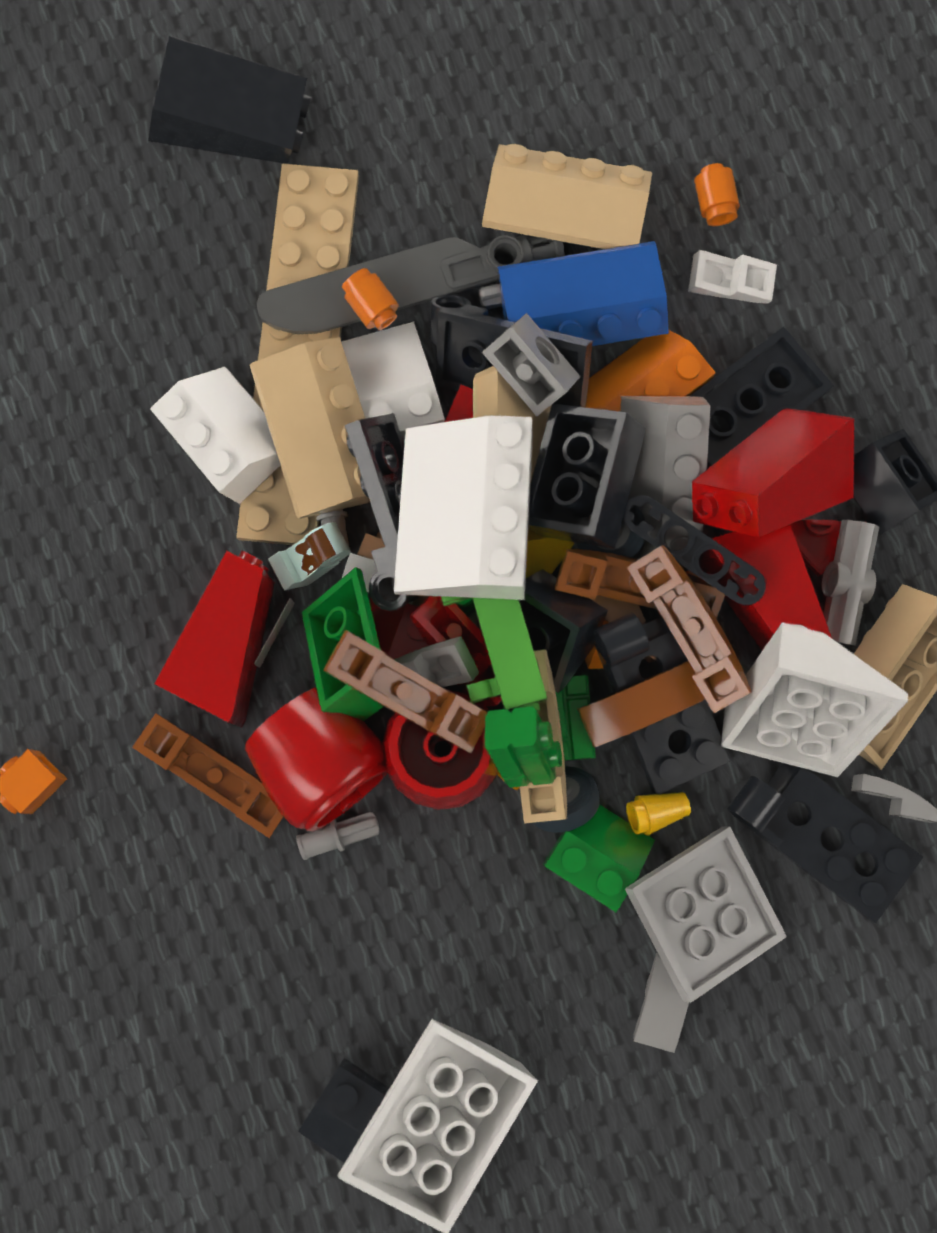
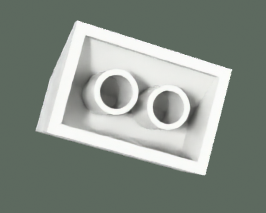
(220, 431)

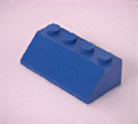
(590, 294)

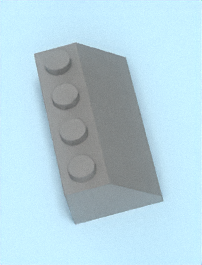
(669, 458)

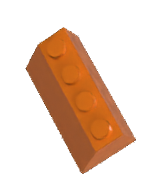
(650, 368)

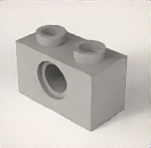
(531, 364)

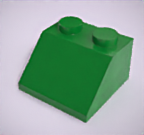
(601, 857)

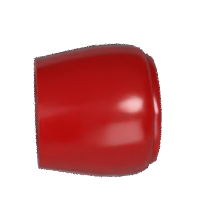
(315, 761)
(430, 778)

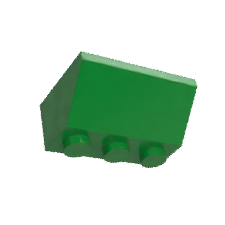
(325, 621)

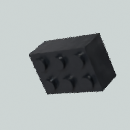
(584, 474)

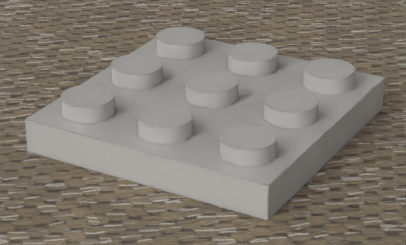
(705, 913)

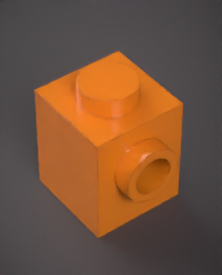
(28, 782)

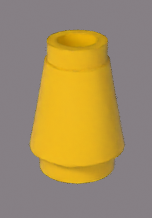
(656, 811)

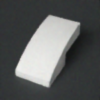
(735, 279)

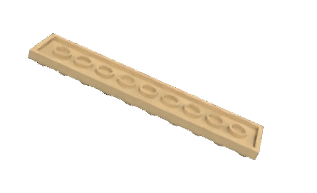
(308, 240)

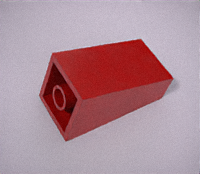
(779, 474)
(788, 586)
(222, 640)

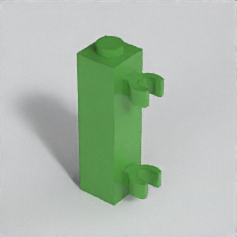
(509, 652)

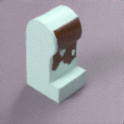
(310, 557)

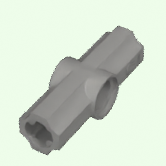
(849, 580)

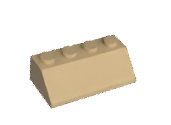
(566, 198)
(307, 404)
(905, 652)

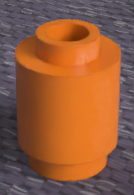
(717, 194)
(370, 299)

